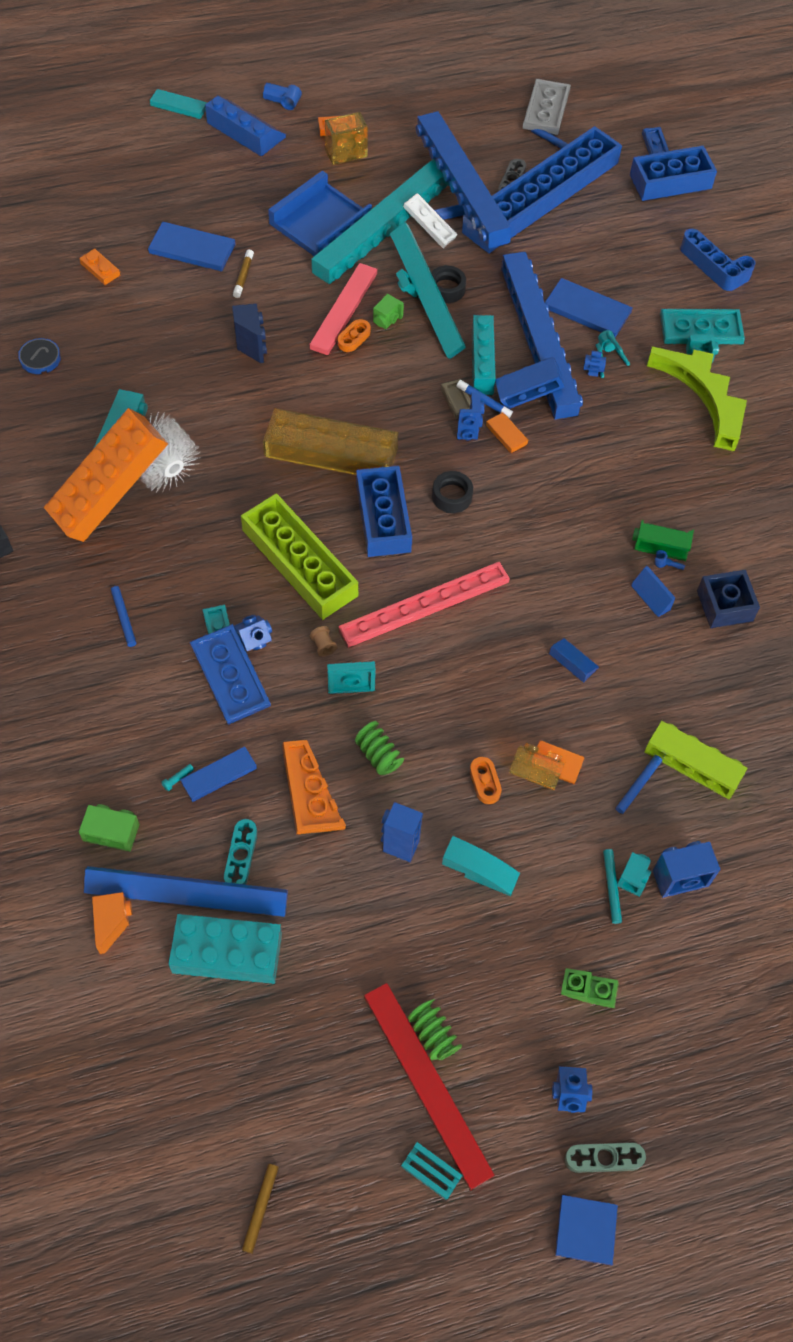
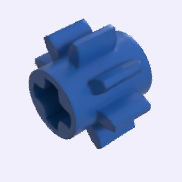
(594, 363)

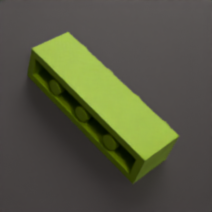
(696, 759)

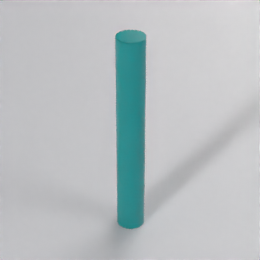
(612, 886)

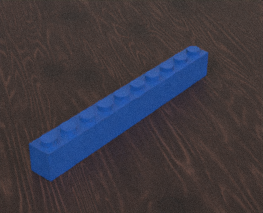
(463, 180)
(539, 330)

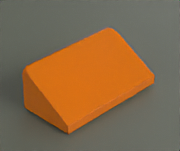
(573, 761)

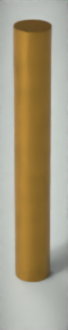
(260, 1208)

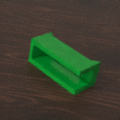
(652, 538)

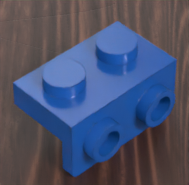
(471, 419)

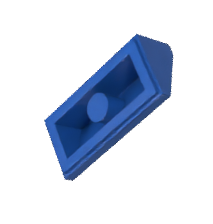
(653, 592)
(573, 659)

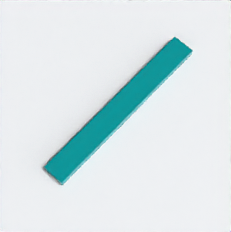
(427, 291)

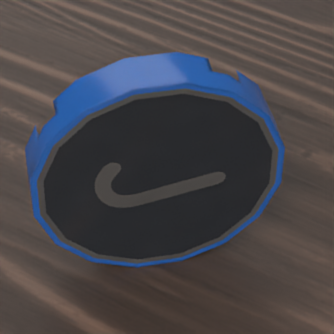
(39, 356)

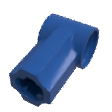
(286, 96)

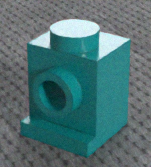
(635, 874)

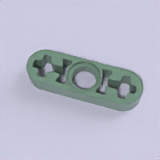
(626, 1164)

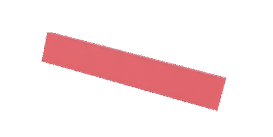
(343, 309)

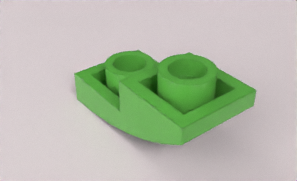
(589, 988)

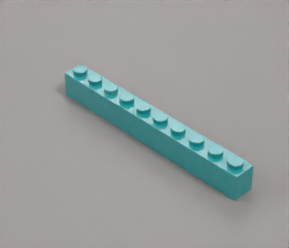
(376, 224)

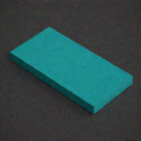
(681, 323)

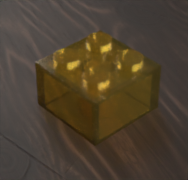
(346, 138)

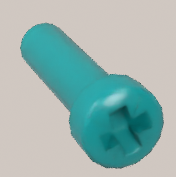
(167, 784)

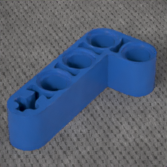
(715, 263)

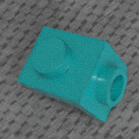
(405, 283)
(702, 342)

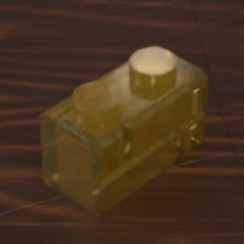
(537, 766)

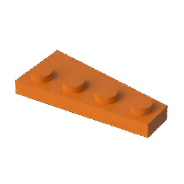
(309, 793)

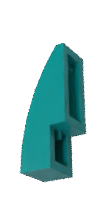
(480, 866)

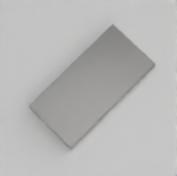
(546, 106)

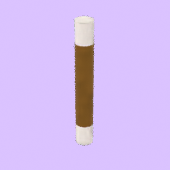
(243, 273)

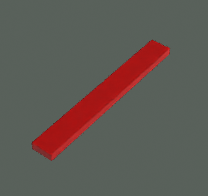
(429, 1087)

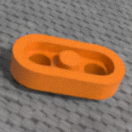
(351, 338)
(485, 782)

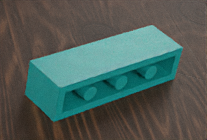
(483, 354)
(123, 401)

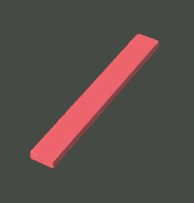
(423, 604)

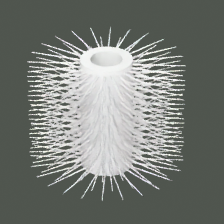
(168, 460)

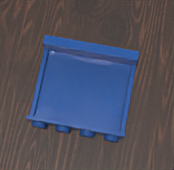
(315, 214)

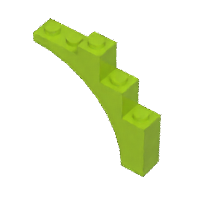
(712, 388)

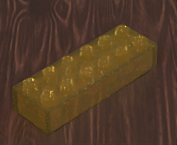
(328, 442)

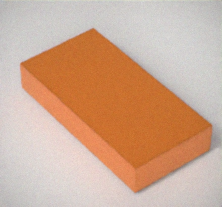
(507, 432)

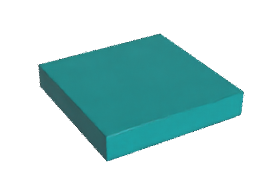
(351, 677)

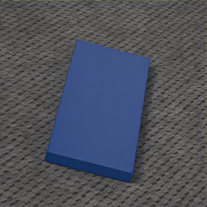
(192, 246)
(588, 307)
(230, 674)

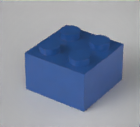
(686, 868)

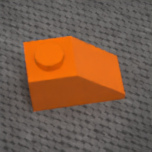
(110, 919)

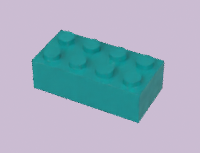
(225, 948)

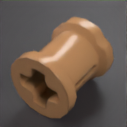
(323, 641)

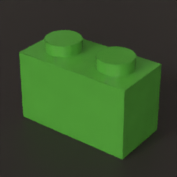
(109, 827)

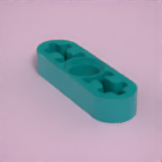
(238, 837)

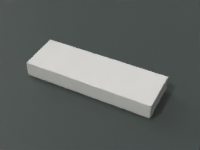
(430, 220)

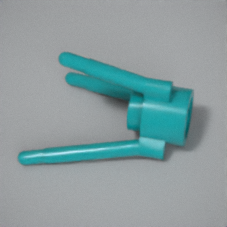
(608, 343)

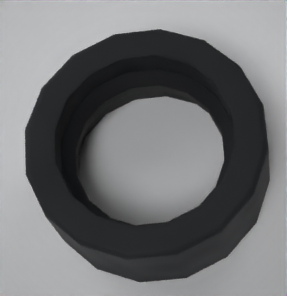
(454, 274)
(452, 505)

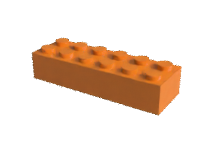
(105, 475)

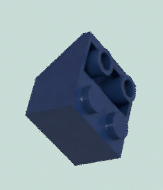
(249, 332)

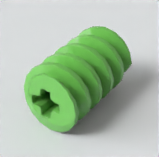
(377, 750)
(433, 1031)

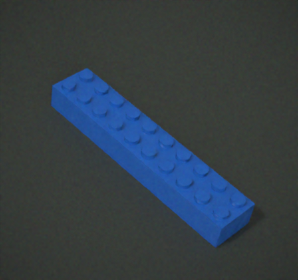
(552, 182)

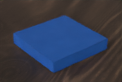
(586, 1230)

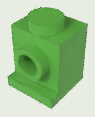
(387, 311)

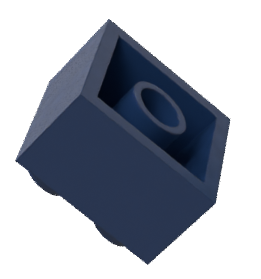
(728, 598)

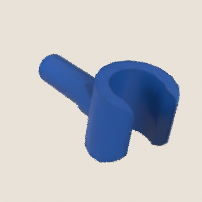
(662, 561)

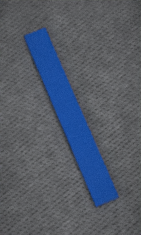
(186, 891)

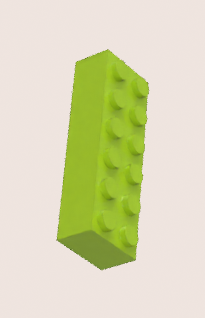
(299, 556)

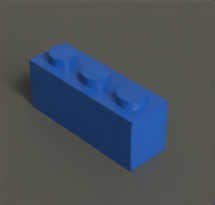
(530, 383)
(401, 831)

